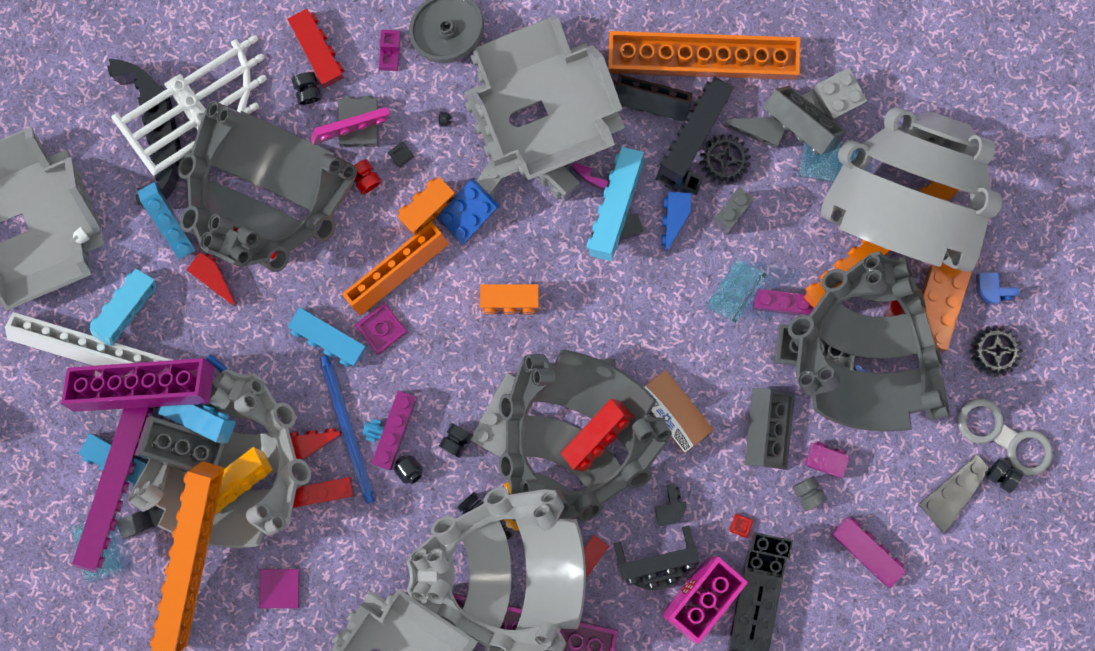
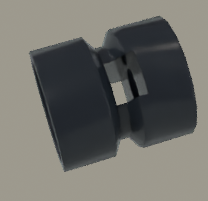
(308, 82)
(455, 440)
(1003, 474)

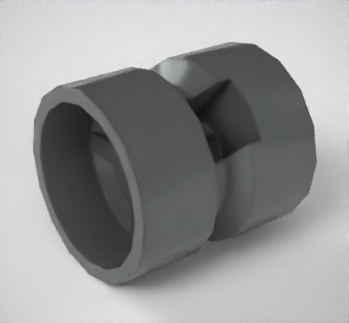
(808, 492)

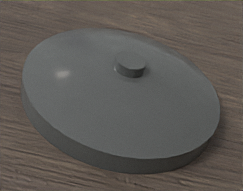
(446, 29)

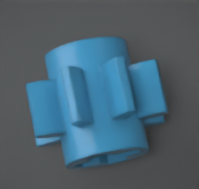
(373, 430)

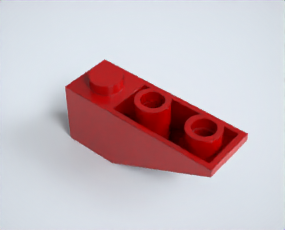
(312, 442)

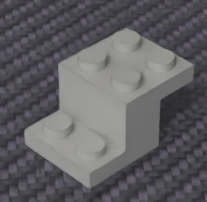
(837, 95)

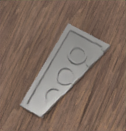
(492, 428)

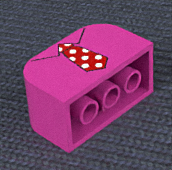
(704, 598)

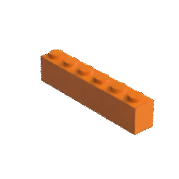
(395, 268)

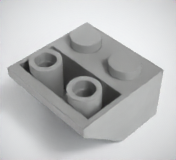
(560, 181)

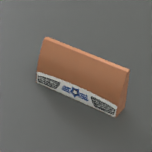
(678, 411)

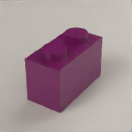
(827, 460)

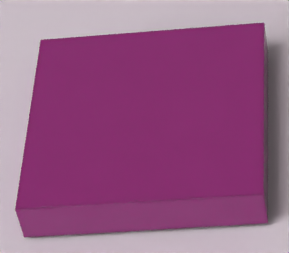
(381, 328)
(279, 588)

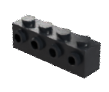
(653, 98)

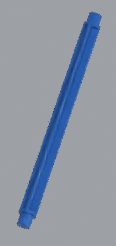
(347, 430)

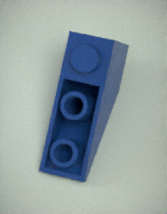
(678, 210)

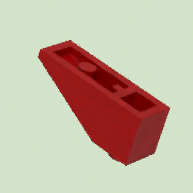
(210, 274)

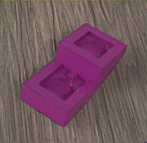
(389, 50)
(585, 173)

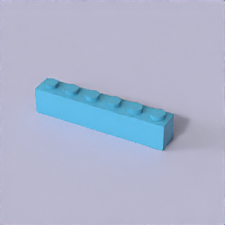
(616, 204)

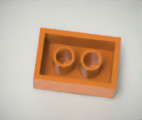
(426, 205)
(509, 298)

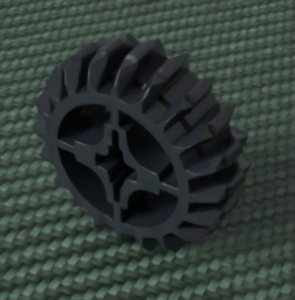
(719, 156)
(996, 343)

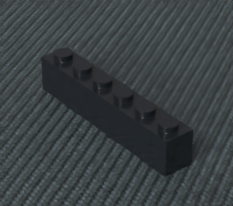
(695, 132)

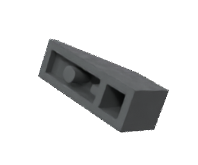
(761, 129)

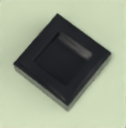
(400, 154)

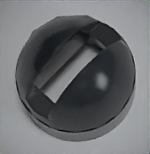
(444, 119)

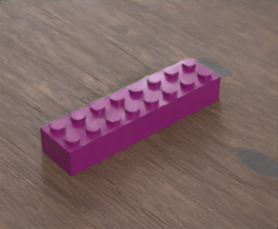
(138, 385)

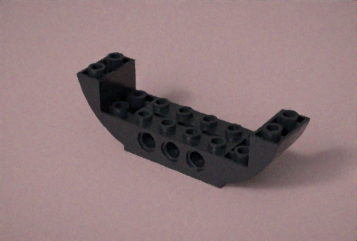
(128, 73)
(759, 599)

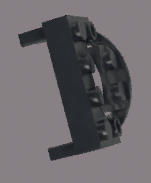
(675, 564)

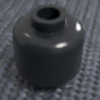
(408, 469)

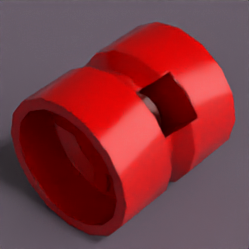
(365, 178)

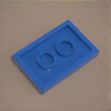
(468, 211)

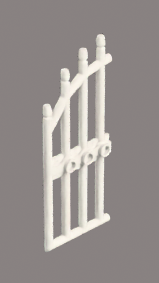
(191, 104)

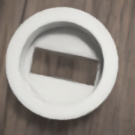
(81, 235)

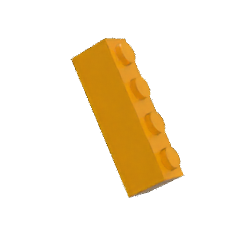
(242, 476)

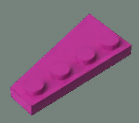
(349, 125)

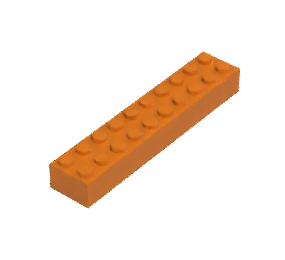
(704, 55)
(187, 557)

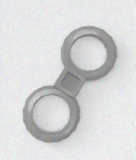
(1005, 437)

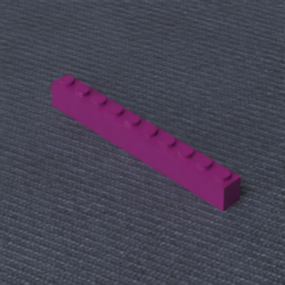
(110, 490)

